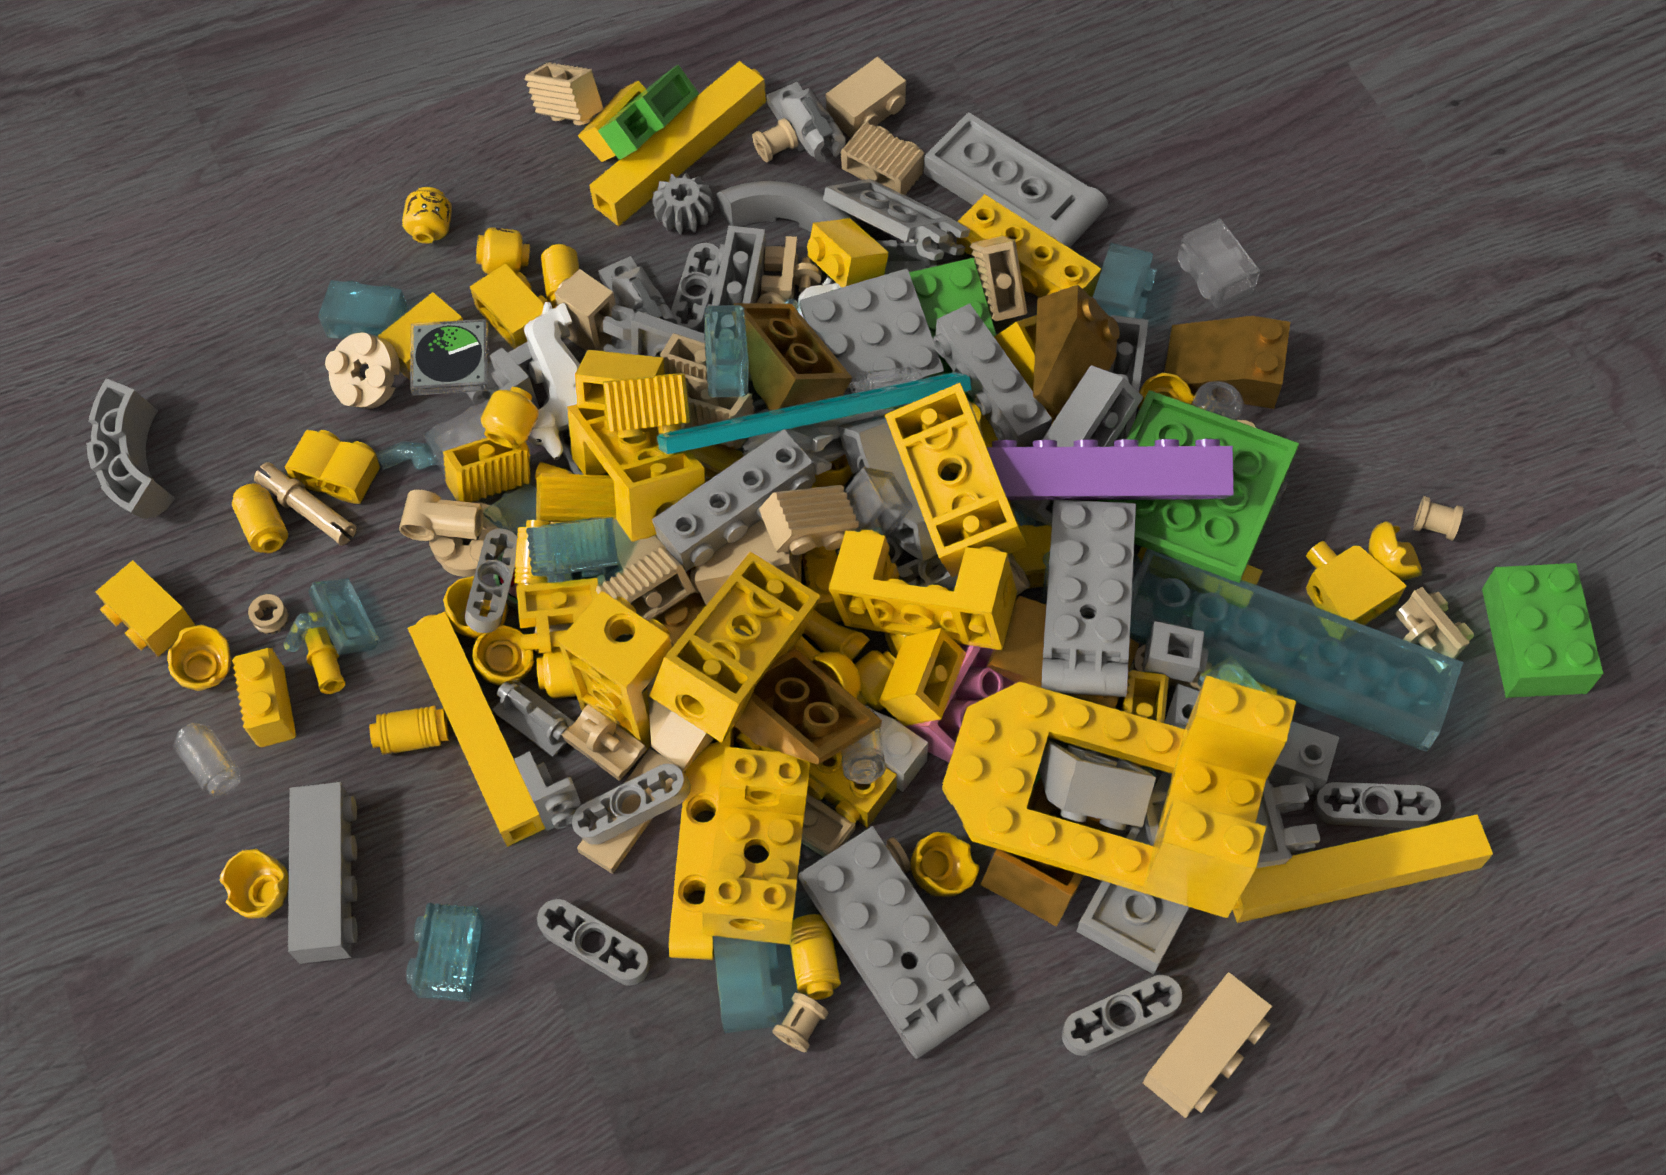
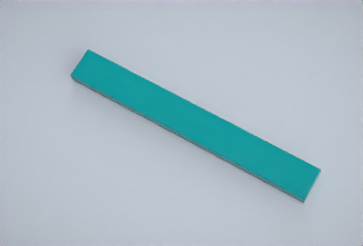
(807, 413)

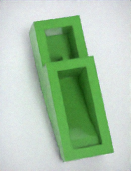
(648, 112)

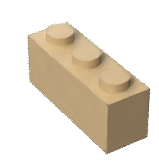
(1208, 1046)

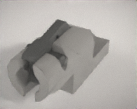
(809, 119)
(634, 289)

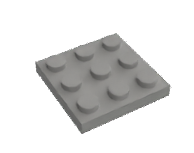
(874, 326)

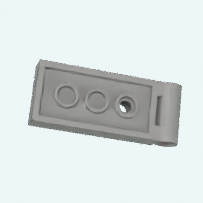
(982, 160)
(1089, 577)
(1132, 921)
(876, 923)

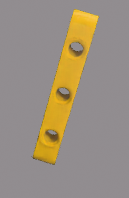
(695, 853)

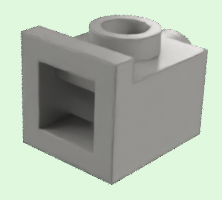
(1175, 652)

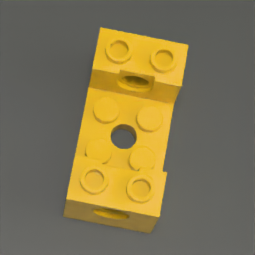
(642, 474)
(960, 511)
(875, 599)
(715, 668)
(611, 672)
(763, 806)

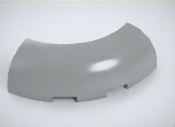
(773, 200)
(871, 445)
(118, 450)

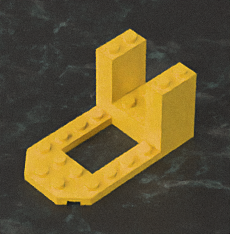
(1209, 817)

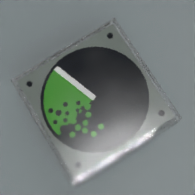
(449, 357)

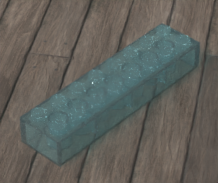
(1301, 649)

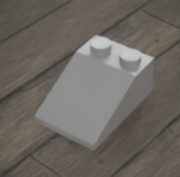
(1095, 785)

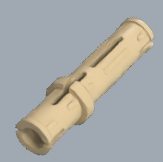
(293, 494)

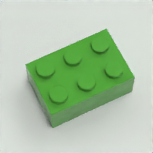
(1541, 630)

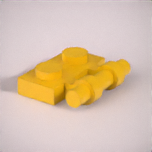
(551, 605)

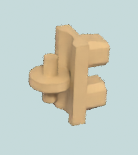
(793, 273)
(1430, 626)
(604, 742)

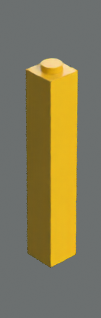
(679, 144)
(476, 729)
(1365, 867)

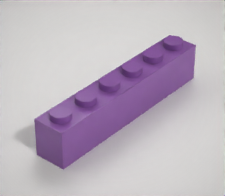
(1114, 472)

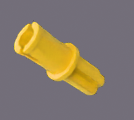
(323, 659)

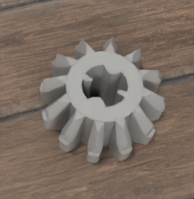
(683, 203)

